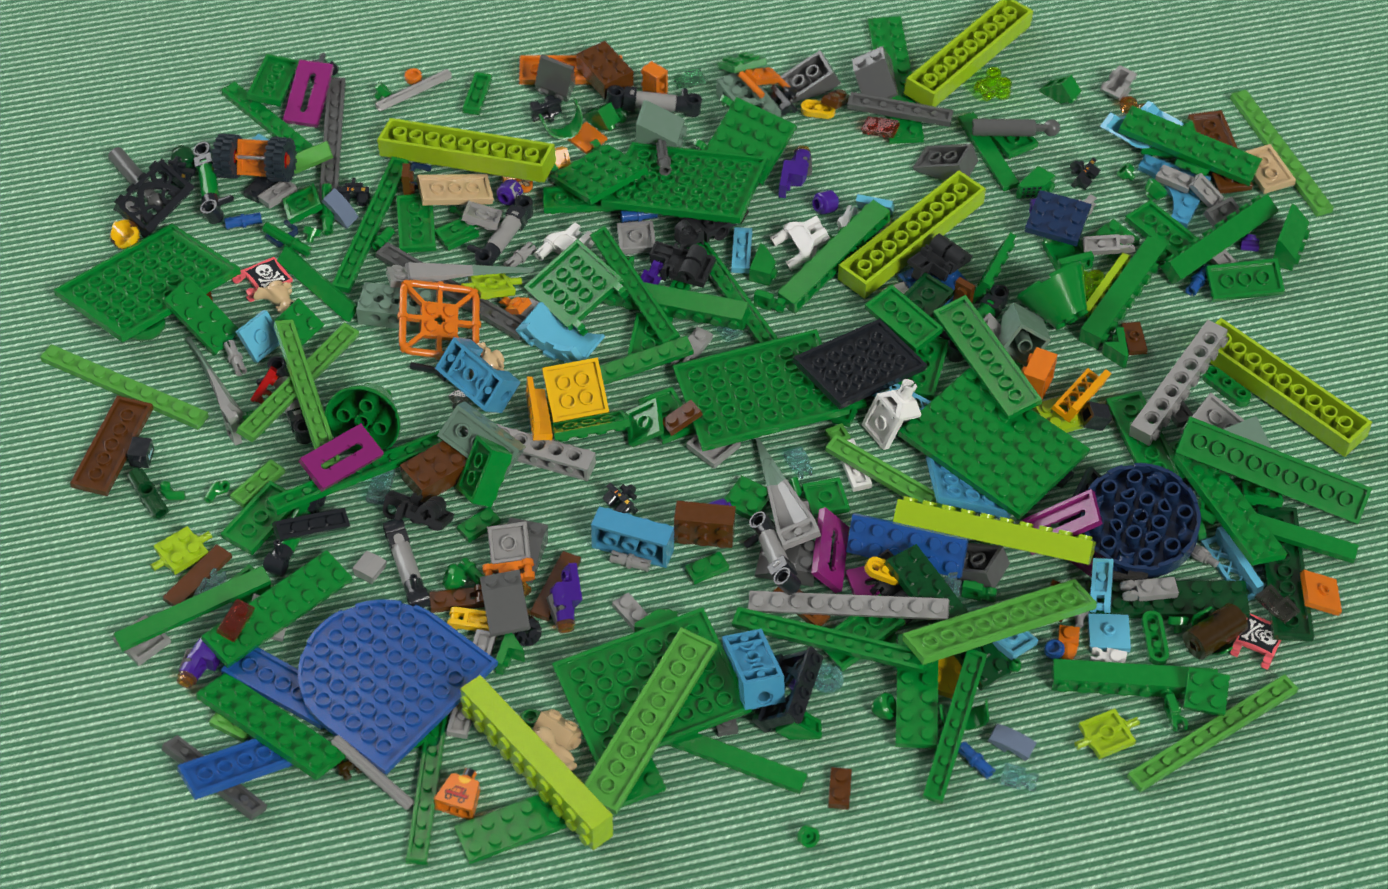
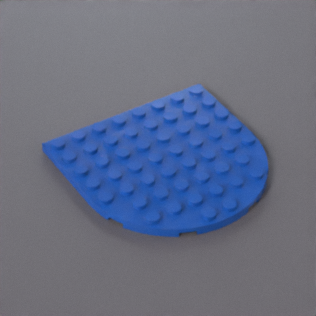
(386, 676)

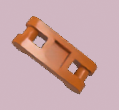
(526, 564)

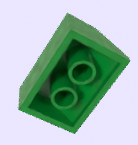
(1291, 239)
(484, 471)

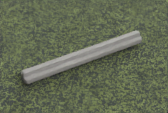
(413, 90)
(372, 772)

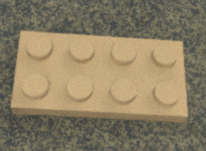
(454, 189)

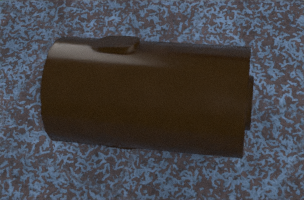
(1215, 631)

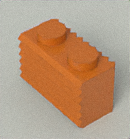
(654, 78)

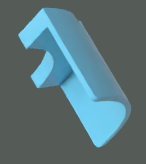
(1112, 124)
(554, 339)

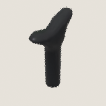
(427, 368)

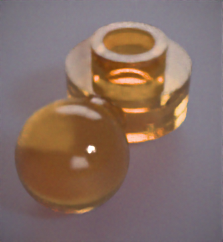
(1127, 102)

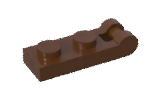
(444, 600)

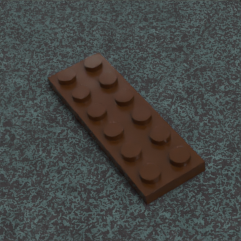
(1215, 126)
(110, 446)

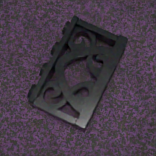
(153, 221)
(804, 668)

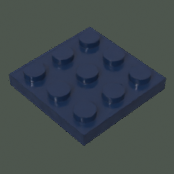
(1058, 218)

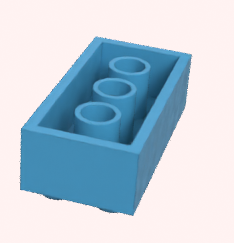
(633, 535)

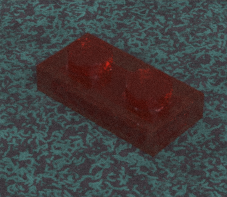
(880, 127)
(235, 620)

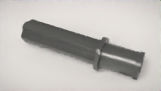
(663, 159)

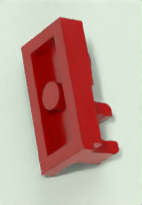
(269, 378)

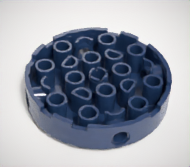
(1167, 515)

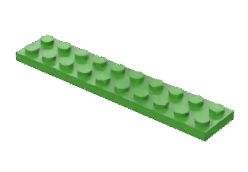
(998, 621)
(649, 719)

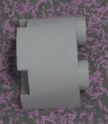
(1119, 83)

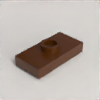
(1134, 338)

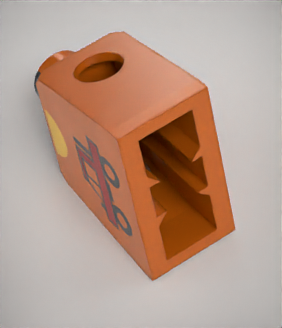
(459, 795)

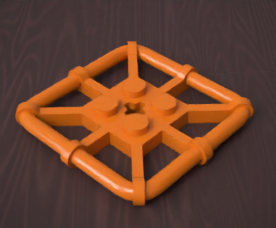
(432, 310)

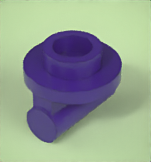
(1250, 243)

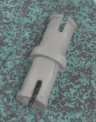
(520, 256)
(235, 357)
(630, 560)

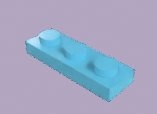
(741, 250)

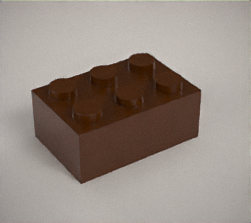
(604, 68)
(433, 470)
(704, 524)

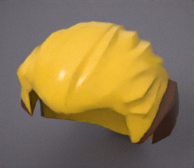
(124, 234)

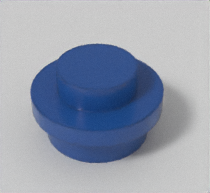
(1054, 649)

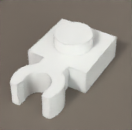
(1110, 655)

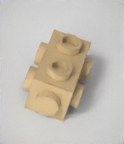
(566, 731)

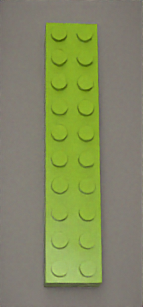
(968, 52)
(467, 150)
(906, 236)
(1291, 392)
(992, 531)
(536, 763)

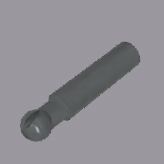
(1013, 127)
(131, 172)

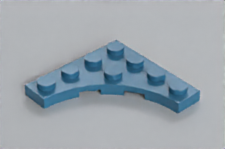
(1183, 204)
(957, 493)

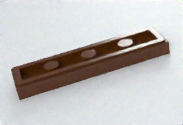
(188, 584)
(541, 608)

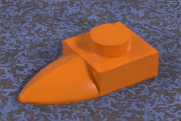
(1070, 638)

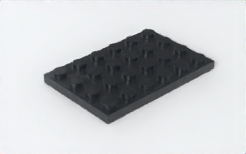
(859, 363)

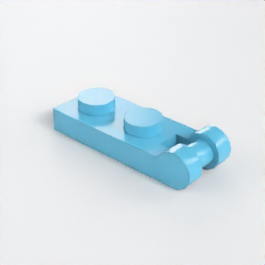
(1102, 583)

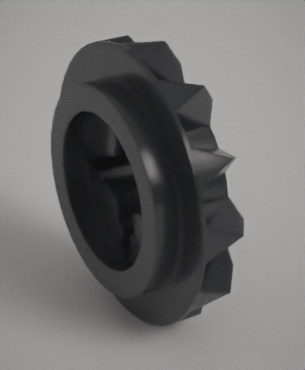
(533, 636)

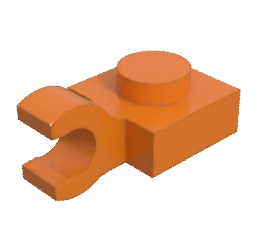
(516, 305)

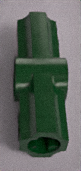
(148, 493)

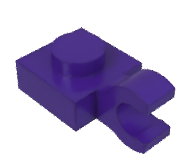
(652, 275)

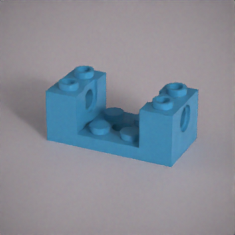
(488, 387)
(756, 667)

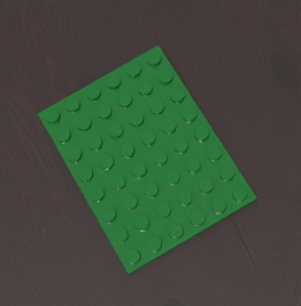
(699, 185)
(129, 288)
(753, 391)
(999, 457)
(610, 677)

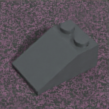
(875, 73)
(812, 77)
(555, 78)
(946, 160)
(538, 540)
(800, 556)
(984, 564)
(505, 603)

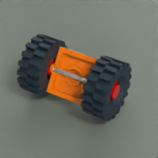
(250, 157)

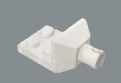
(889, 412)

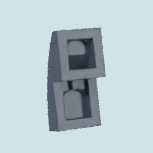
(341, 208)
(1012, 740)

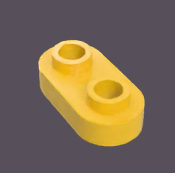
(816, 109)
(881, 573)

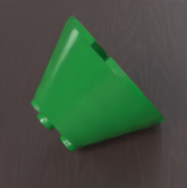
(1059, 297)
(367, 406)

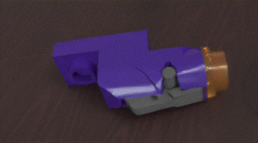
(795, 170)
(565, 598)
(195, 663)

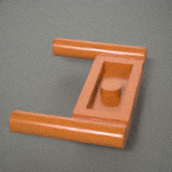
(761, 76)

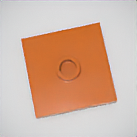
(1320, 592)

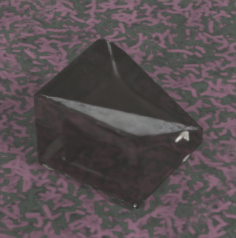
(458, 397)

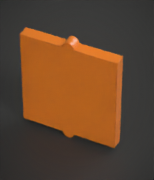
(587, 134)

